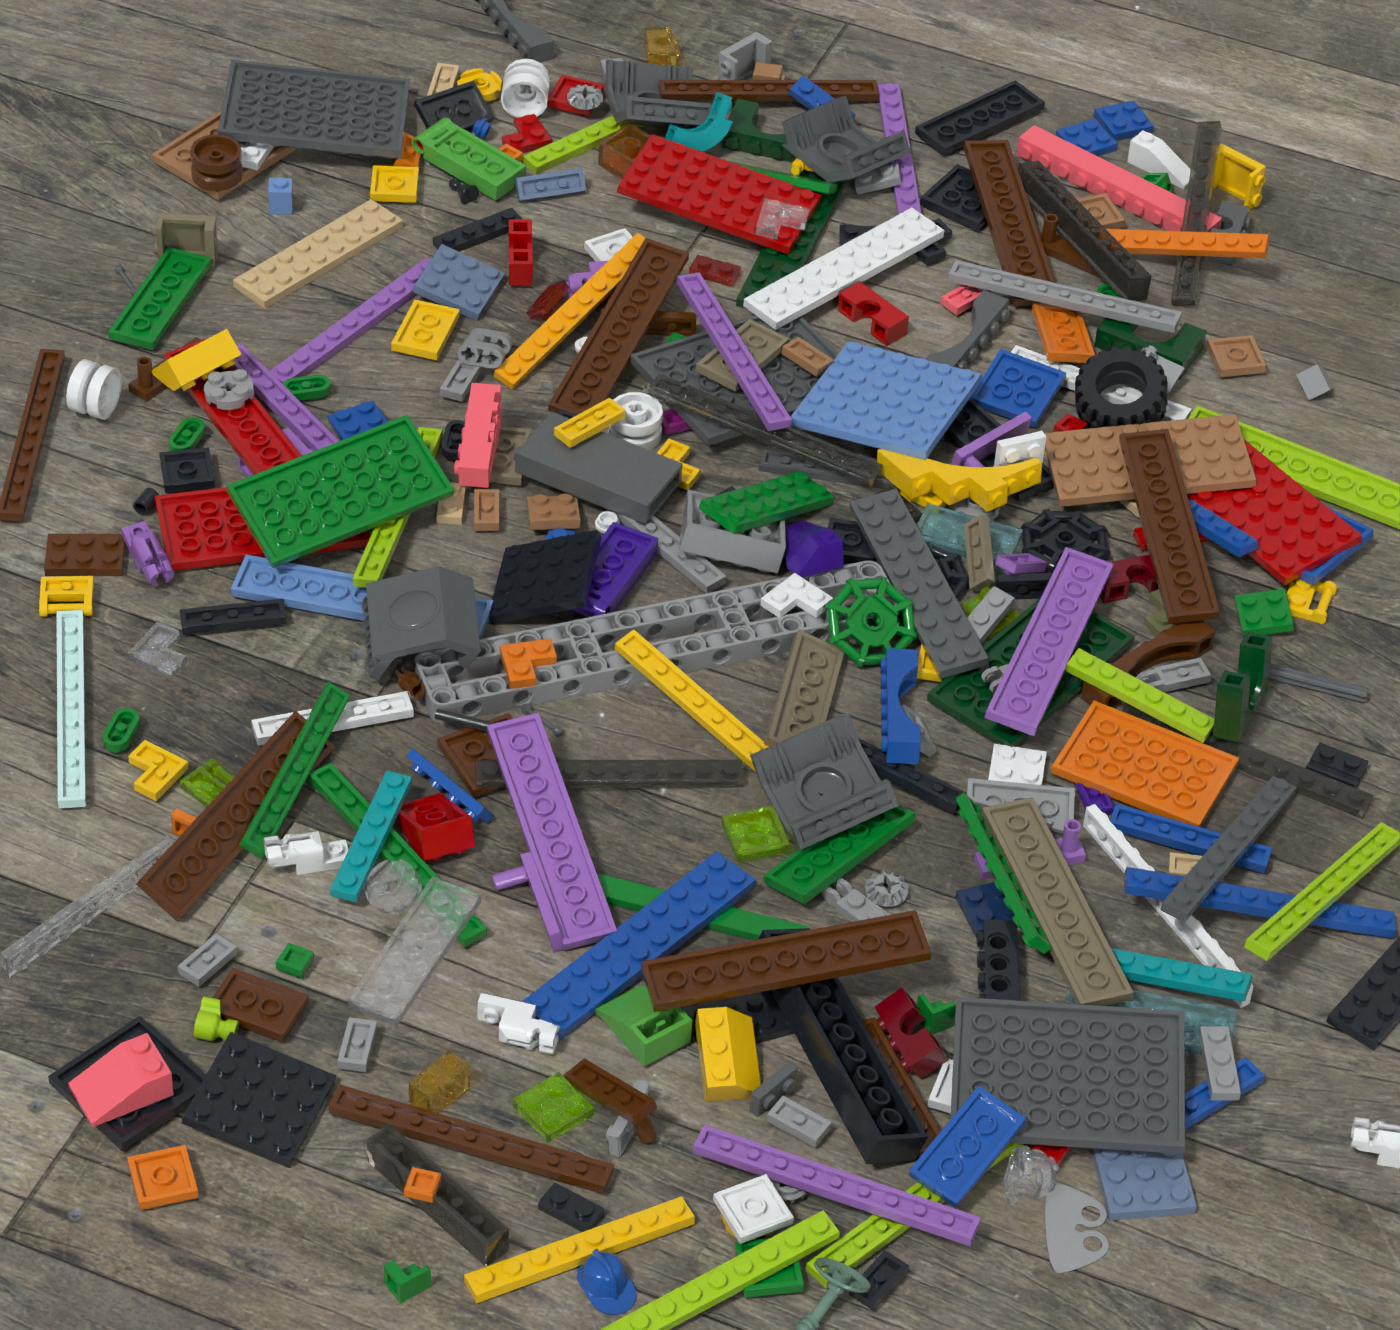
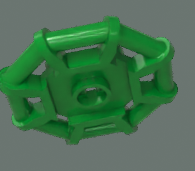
(870, 606)

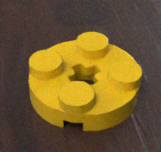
(489, 84)

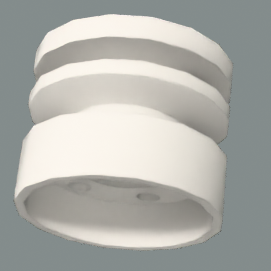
(525, 88)

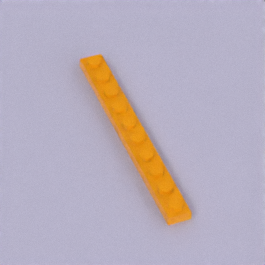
(568, 316)

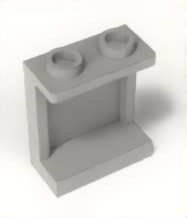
(740, 59)

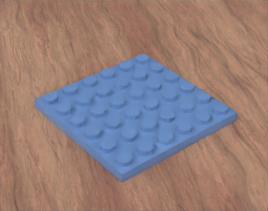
(886, 400)

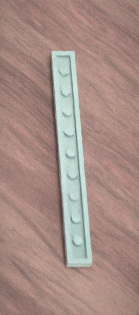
(70, 710)

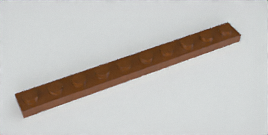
(763, 89)
(31, 435)
(472, 1139)

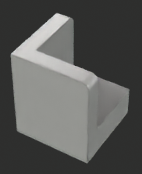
(1314, 381)

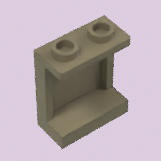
(187, 233)

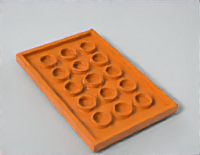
(1145, 765)

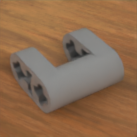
(478, 343)

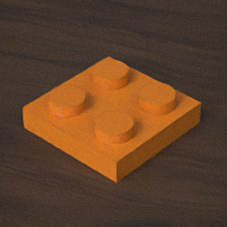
(162, 1177)

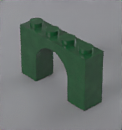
(746, 138)
(1181, 349)
(1242, 692)

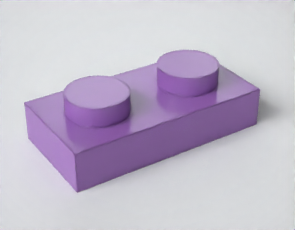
(1021, 563)

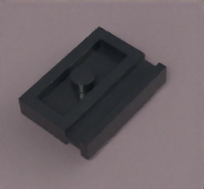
(1337, 764)

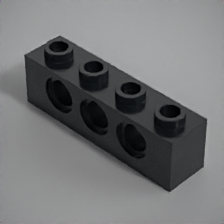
(998, 960)

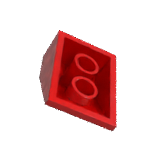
(436, 827)

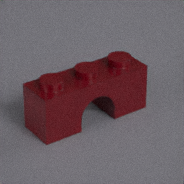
(1129, 571)
(919, 1051)

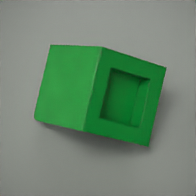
(936, 1014)
(406, 1282)

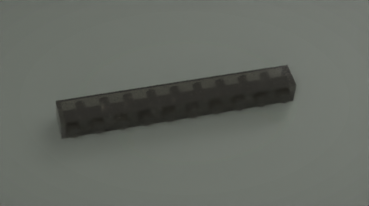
(1085, 233)

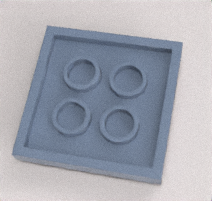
(459, 282)
(1143, 1184)

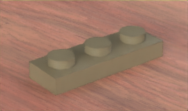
(979, 553)

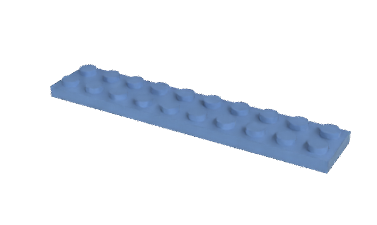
(314, 589)

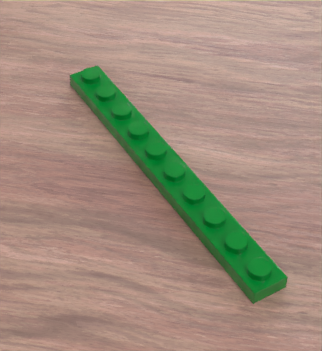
(353, 807)

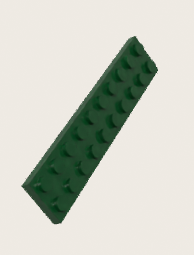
(773, 264)

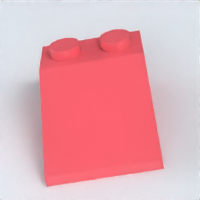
(123, 1081)

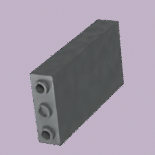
(600, 470)

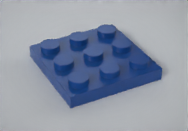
(1017, 386)

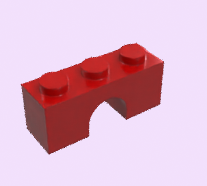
(520, 252)
(862, 302)

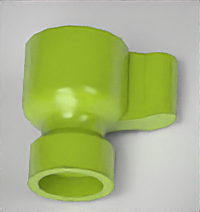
(209, 1022)

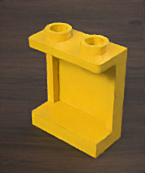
(1239, 176)

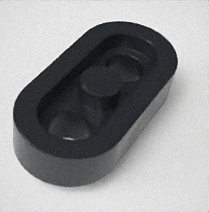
(452, 439)

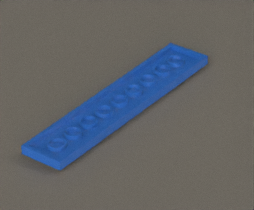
(647, 935)

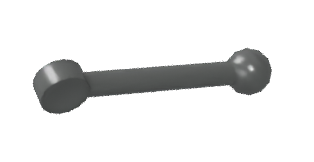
(119, 270)
(557, 730)

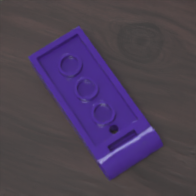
(619, 565)

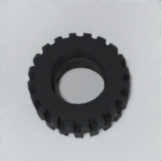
(1121, 367)

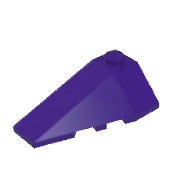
(812, 549)

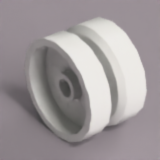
(94, 389)
(642, 420)

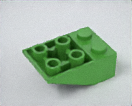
(641, 1029)

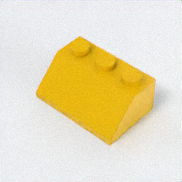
(198, 361)
(726, 1054)

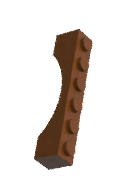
(1179, 642)

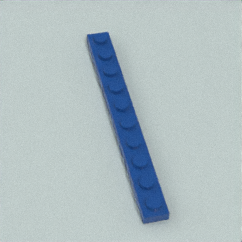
(1263, 903)

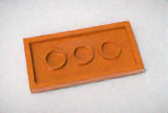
(1062, 334)

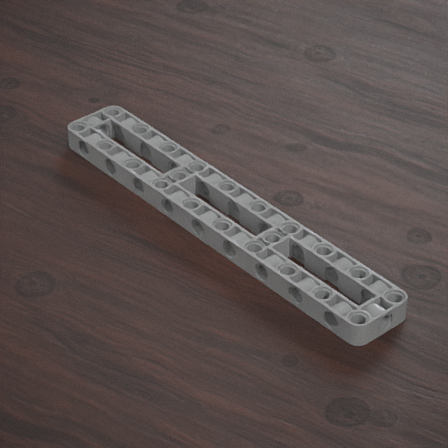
(593, 671)

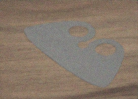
(1064, 1243)

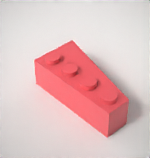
(480, 436)

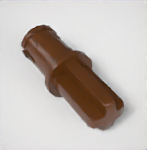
(409, 682)

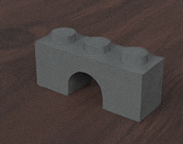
(1233, 221)

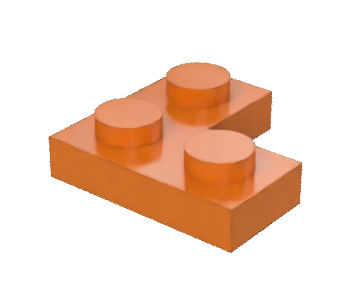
(522, 657)

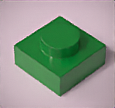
(294, 960)

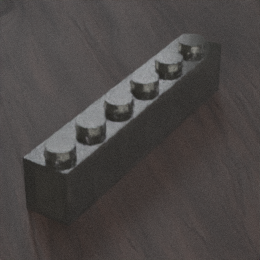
(452, 1206)

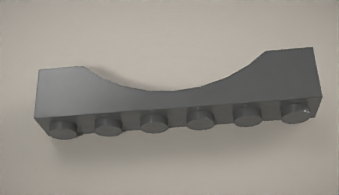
(529, 40)
(987, 315)

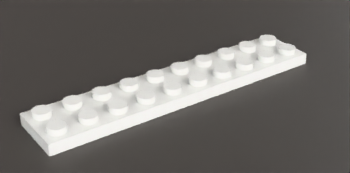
(842, 268)

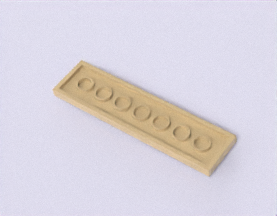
(317, 253)

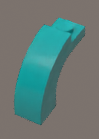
(710, 131)

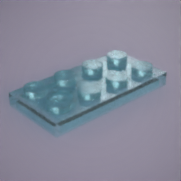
(946, 531)

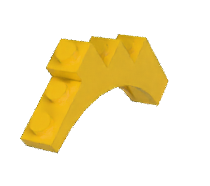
(955, 483)

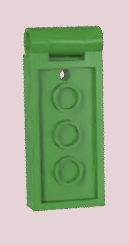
(469, 158)

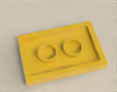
(425, 330)

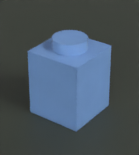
(280, 195)

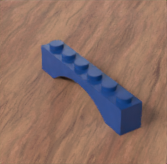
(898, 732)

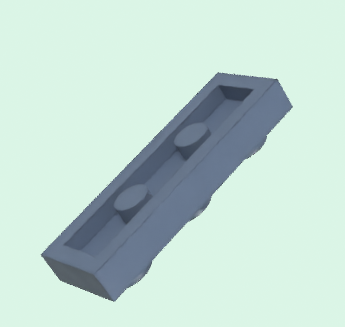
(550, 184)

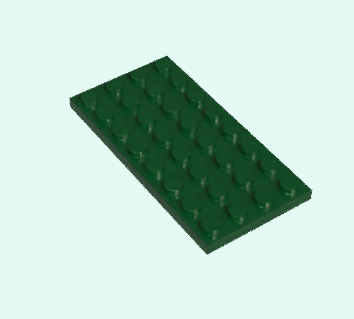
(968, 696)

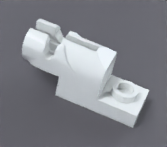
(305, 852)
(518, 1023)
(1378, 1139)

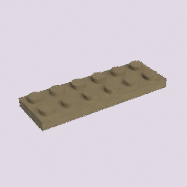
(804, 688)

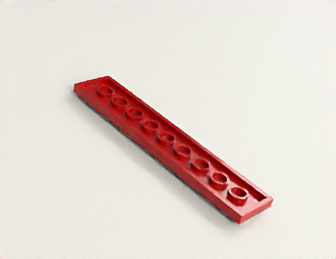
(246, 429)

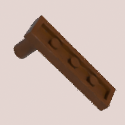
(1059, 248)
(669, 322)
(146, 384)
(615, 1096)

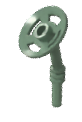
(837, 1284)

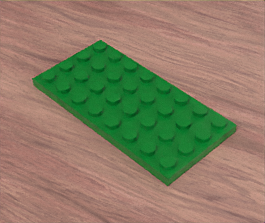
(340, 491)

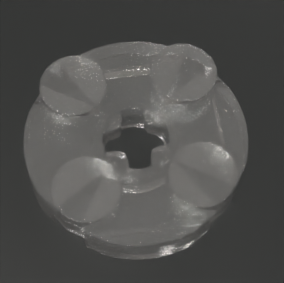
(402, 896)

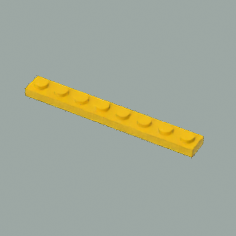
(690, 696)
(576, 1249)

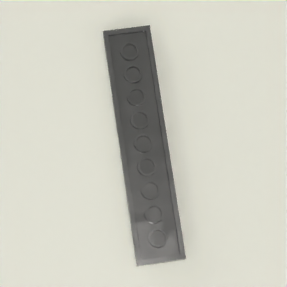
(915, 573)

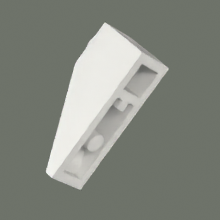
(1156, 157)

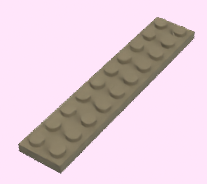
(1057, 903)

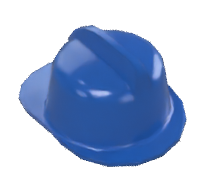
(607, 1283)

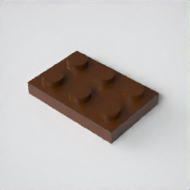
(84, 555)
(260, 1004)

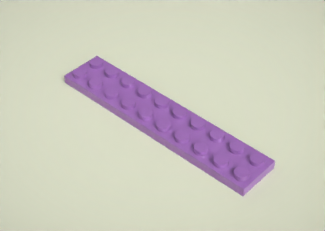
(1049, 641)
(551, 830)

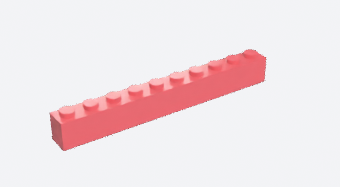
(1104, 177)

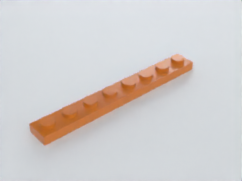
(1192, 243)

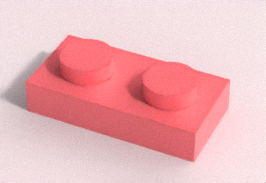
(960, 298)

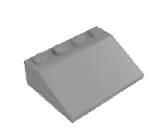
(755, 548)

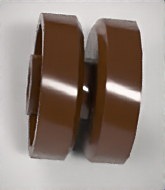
(216, 162)

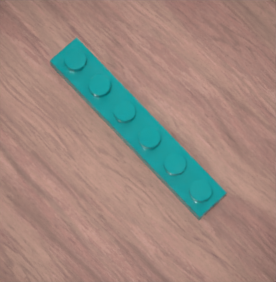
(371, 836)
(1184, 975)

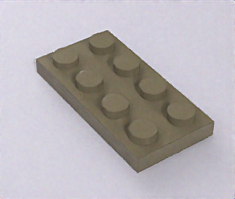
(760, 341)

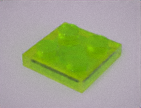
(755, 833)
(553, 1107)

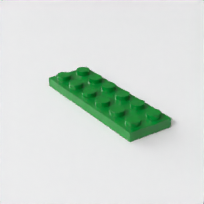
(160, 298)
(766, 502)
(821, 864)

